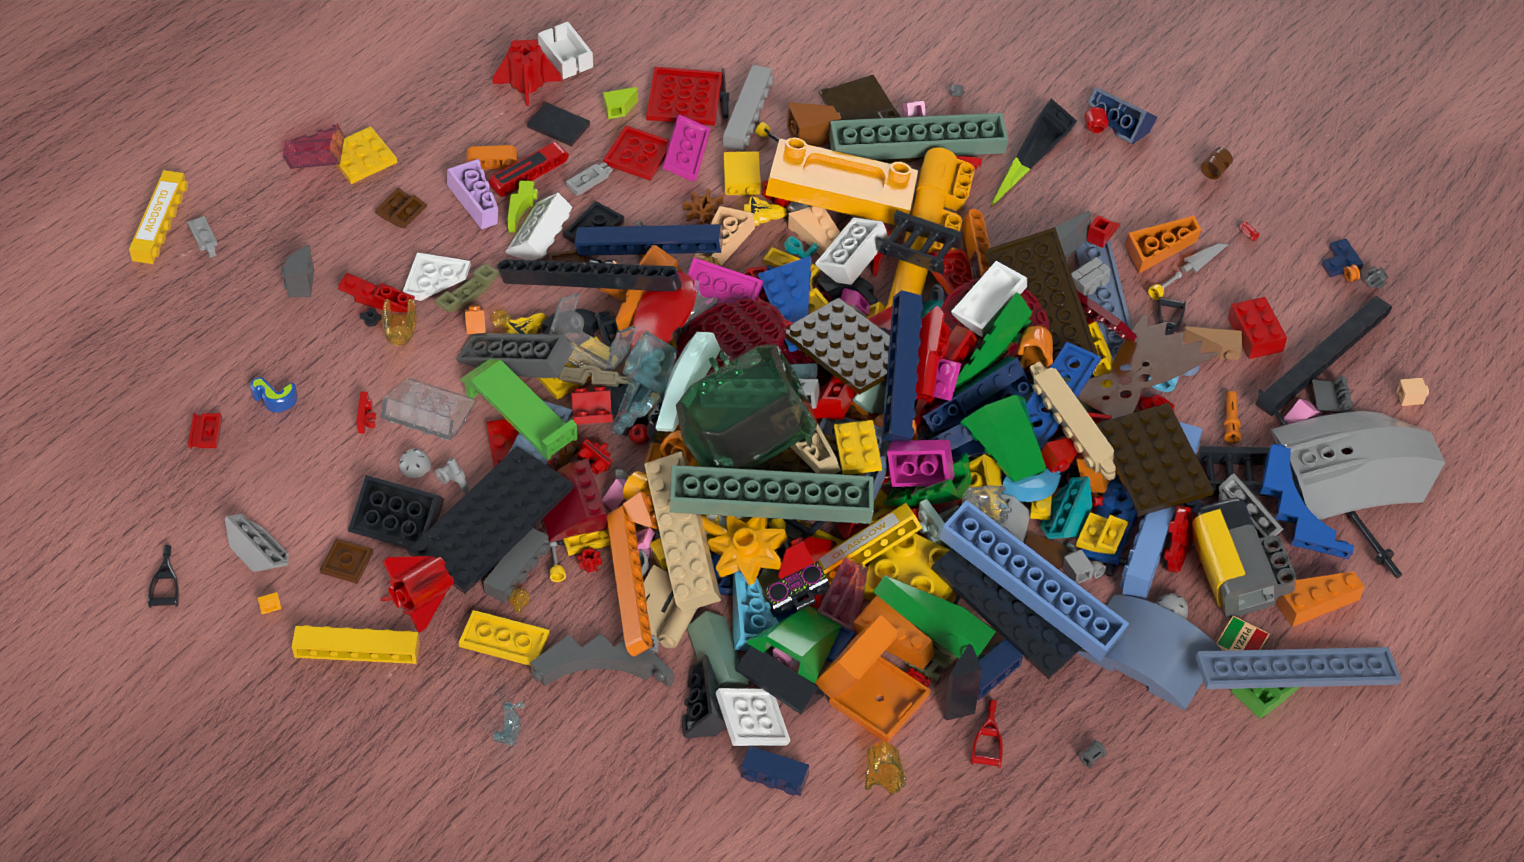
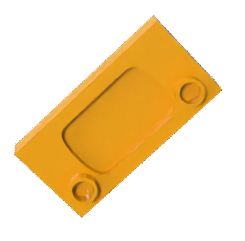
(841, 181)

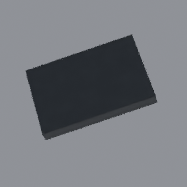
(558, 124)
(595, 216)

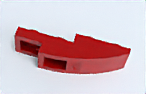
(374, 295)

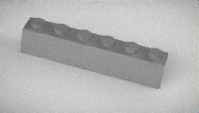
(748, 108)

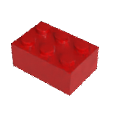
(1259, 327)

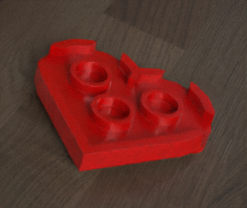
(1180, 540)

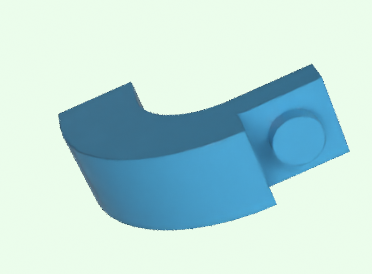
(1034, 487)

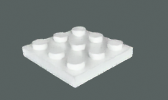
(752, 717)

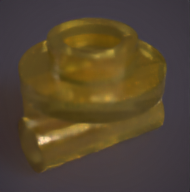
(500, 317)
(519, 598)

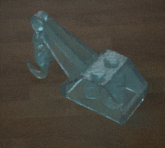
(647, 365)

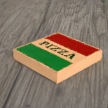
(1242, 636)

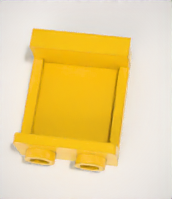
(742, 173)

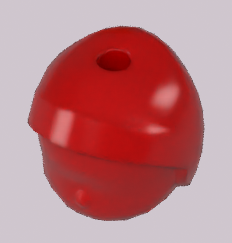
(638, 434)

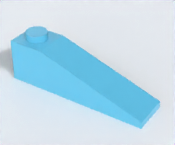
(750, 612)

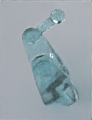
(511, 722)

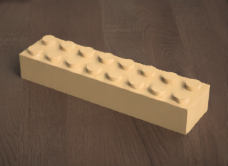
(682, 541)

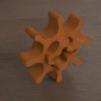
(702, 207)

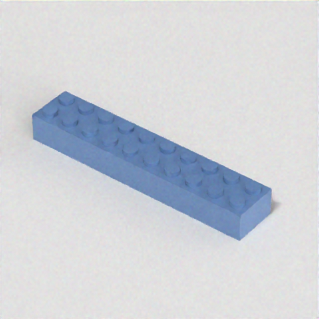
(1152, 539)
(1033, 580)

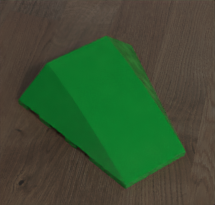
(1008, 436)
(936, 493)
(802, 636)

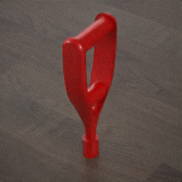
(994, 732)

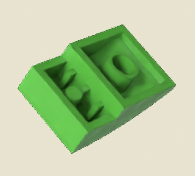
(1263, 700)

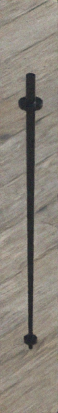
(1383, 556)

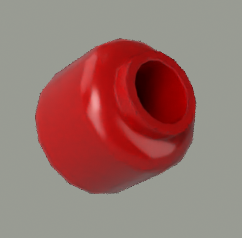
(1096, 119)

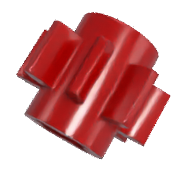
(589, 560)

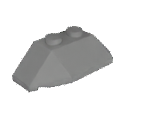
(1262, 519)
(254, 544)

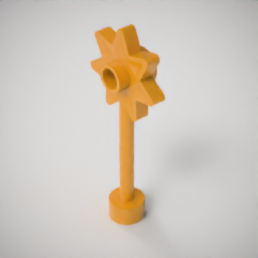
(741, 544)

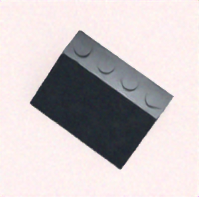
(394, 512)

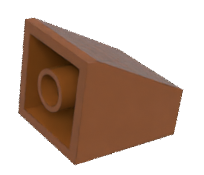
(811, 122)

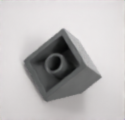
(299, 273)

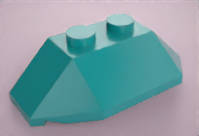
(1069, 509)

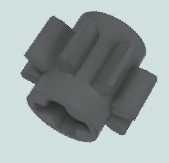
(1376, 277)

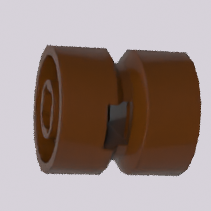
(1216, 163)

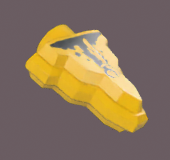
(764, 211)
(525, 325)

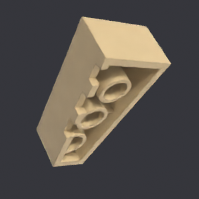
(819, 456)

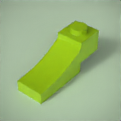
(520, 203)

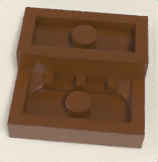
(400, 208)
(1046, 548)

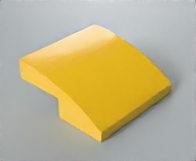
(1101, 534)

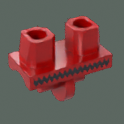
(598, 454)

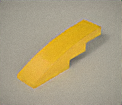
(1106, 362)

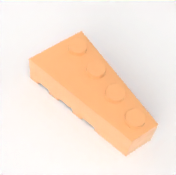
(814, 226)
(735, 227)

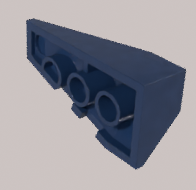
(1124, 118)

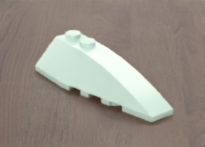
(689, 369)

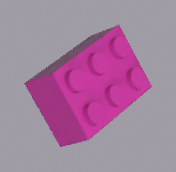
(920, 462)

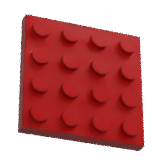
(685, 93)

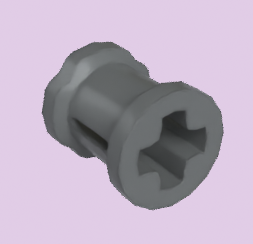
(1092, 754)

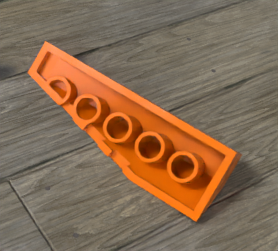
(654, 256)

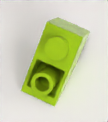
(620, 102)

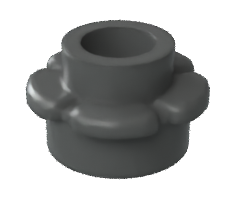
(956, 90)

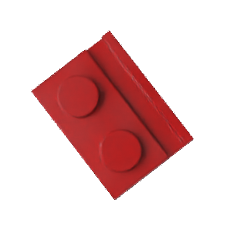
(205, 430)

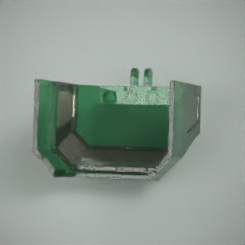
(745, 410)

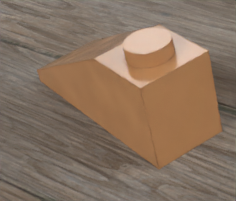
(1216, 340)

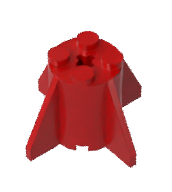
(526, 68)
(417, 586)

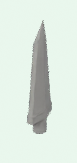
(1201, 258)

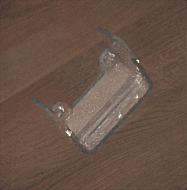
(585, 347)

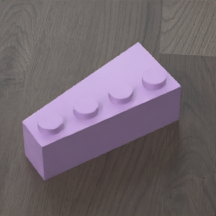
(473, 192)

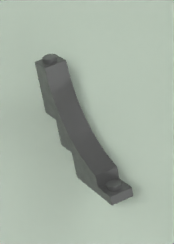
(599, 653)

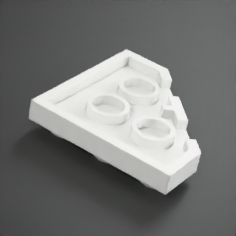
(433, 274)

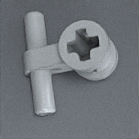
(452, 472)

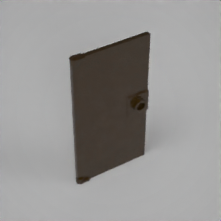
(862, 100)

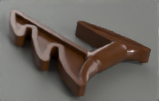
(565, 457)

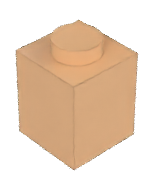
(1412, 391)

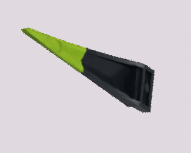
(1047, 130)

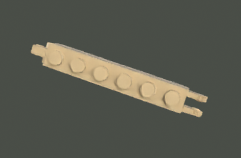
(1074, 419)

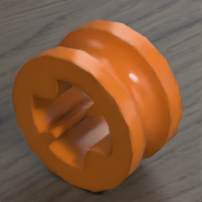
(1351, 273)

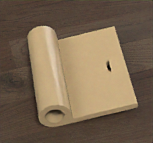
(672, 624)

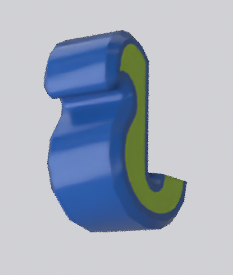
(271, 398)

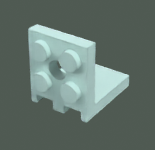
(932, 522)

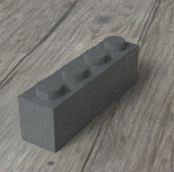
(516, 565)

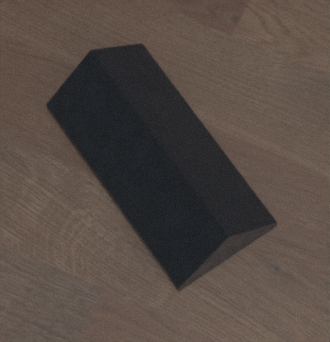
(779, 680)
(963, 686)

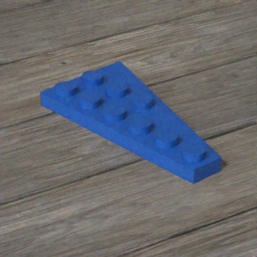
(789, 290)

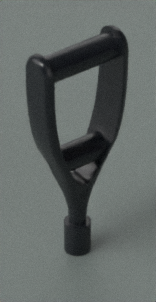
(1174, 304)
(162, 574)

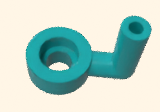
(794, 246)

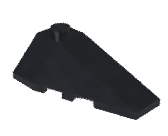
(703, 709)

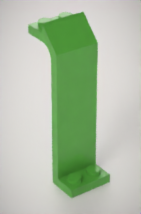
(520, 407)

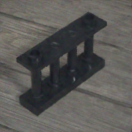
(924, 228)
(1233, 455)

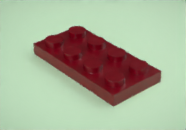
(1108, 319)

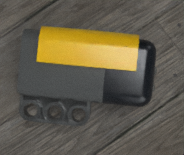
(1238, 562)

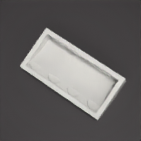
(989, 298)

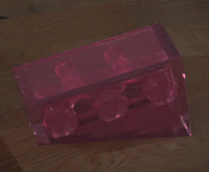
(315, 150)
(846, 594)

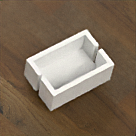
(568, 51)

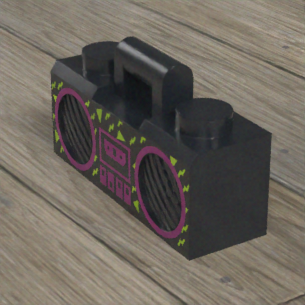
(796, 587)

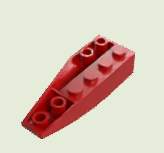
(834, 400)

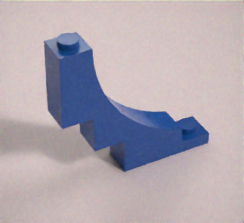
(1308, 529)

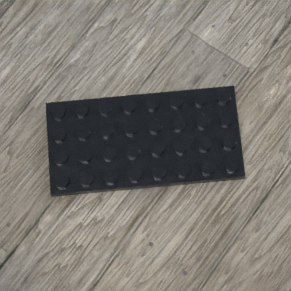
(493, 517)
(1019, 624)

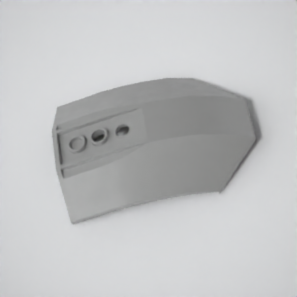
(1387, 465)

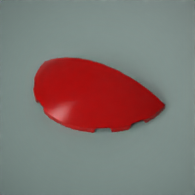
(664, 310)

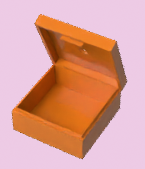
(862, 675)

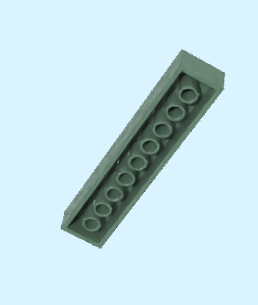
(916, 135)
(771, 494)

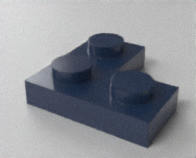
(1344, 257)

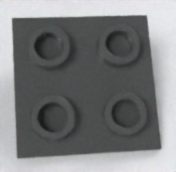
(1333, 395)

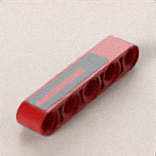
(528, 169)

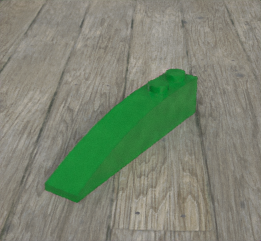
(1003, 333)
(939, 619)

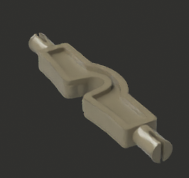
(599, 377)

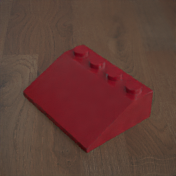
(581, 509)

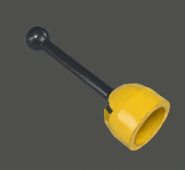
(764, 130)

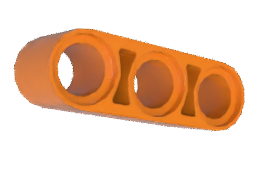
(493, 156)

